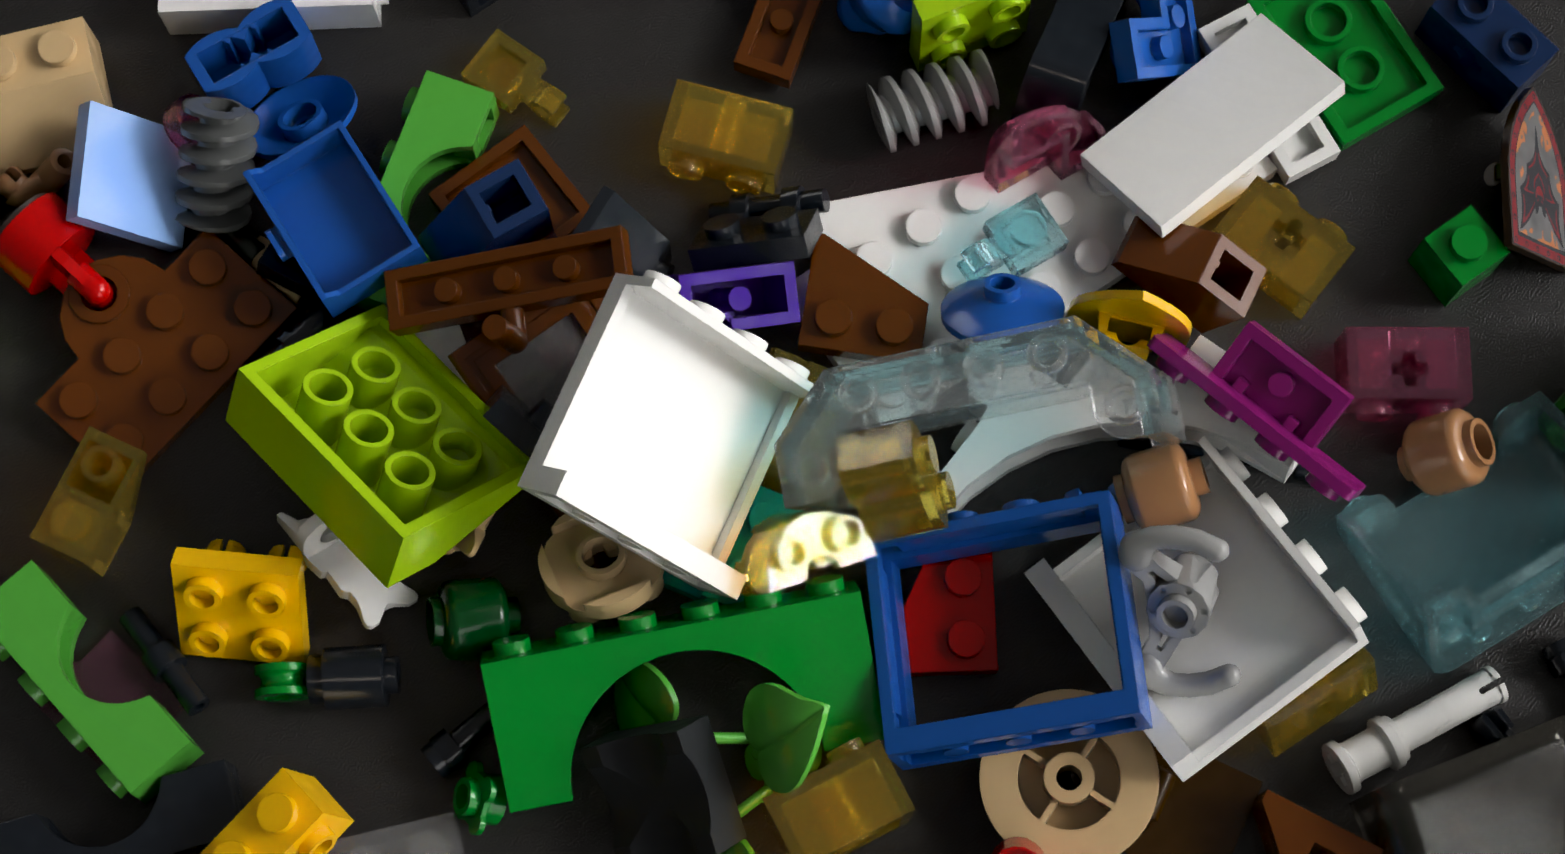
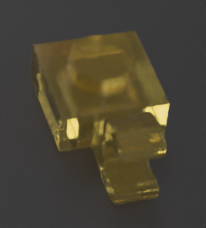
(515, 77)

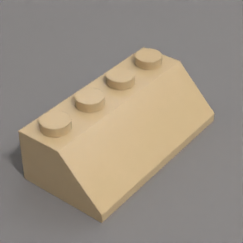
(41, 86)

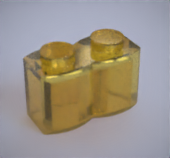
(894, 481)

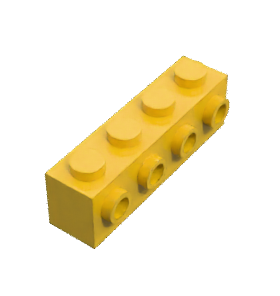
(285, 818)

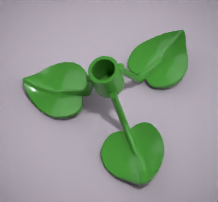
(777, 725)

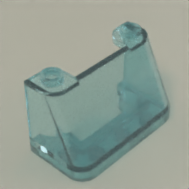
(1477, 559)

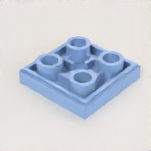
(125, 178)

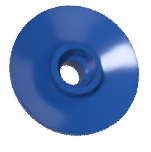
(301, 112)
(998, 305)

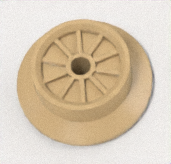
(1098, 816)

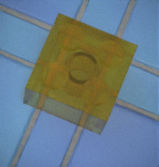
(841, 804)

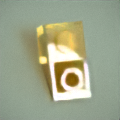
(93, 502)

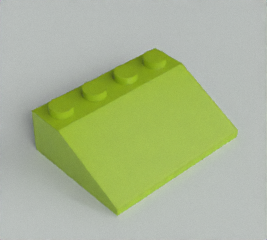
(377, 442)

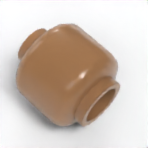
(1446, 452)
(1161, 487)

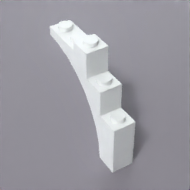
(1010, 441)

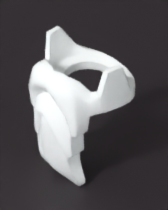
(345, 572)

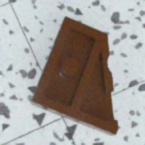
(857, 308)

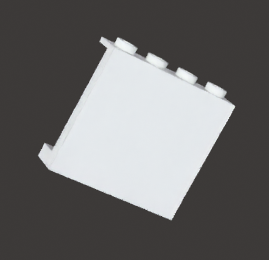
(666, 430)
(1269, 620)

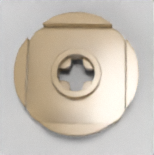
(592, 592)

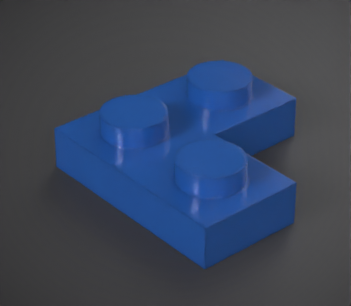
(1156, 45)

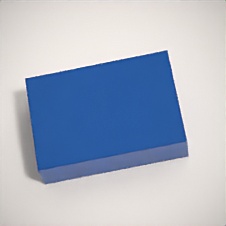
(334, 218)

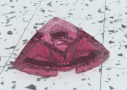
(1038, 139)

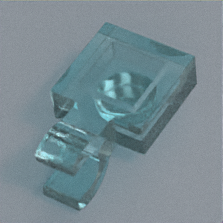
(1016, 237)

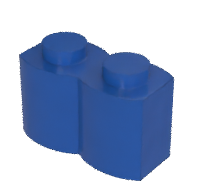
(263, 53)

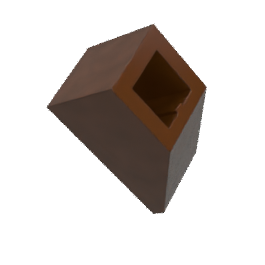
(1192, 271)

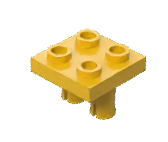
(241, 603)

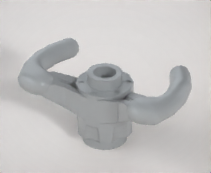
(1178, 602)

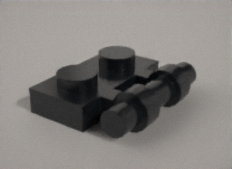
(760, 229)

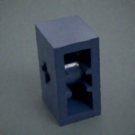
(1487, 46)

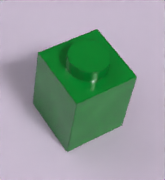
(1458, 255)

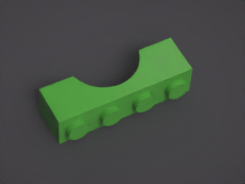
(442, 131)
(132, 738)

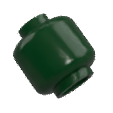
(470, 617)

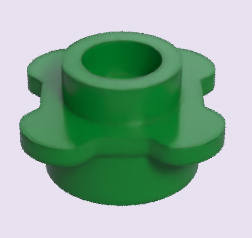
(479, 798)

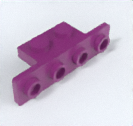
(1275, 395)

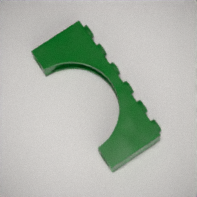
(548, 686)

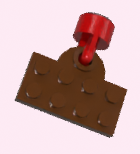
(145, 337)

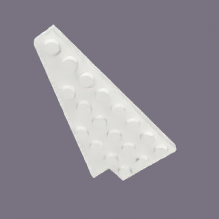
(924, 227)

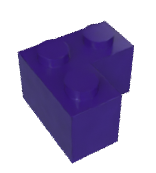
(746, 294)

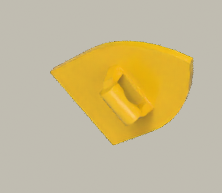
(1131, 317)

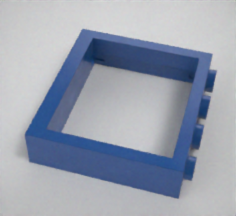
(1020, 728)

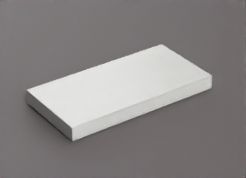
(1212, 124)

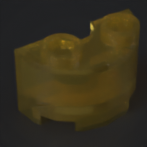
(799, 541)

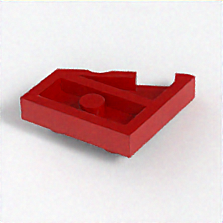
(953, 618)

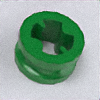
(281, 682)

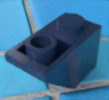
(489, 215)

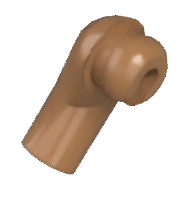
(47, 178)

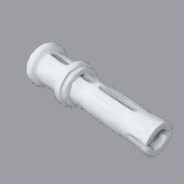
(1389, 741)

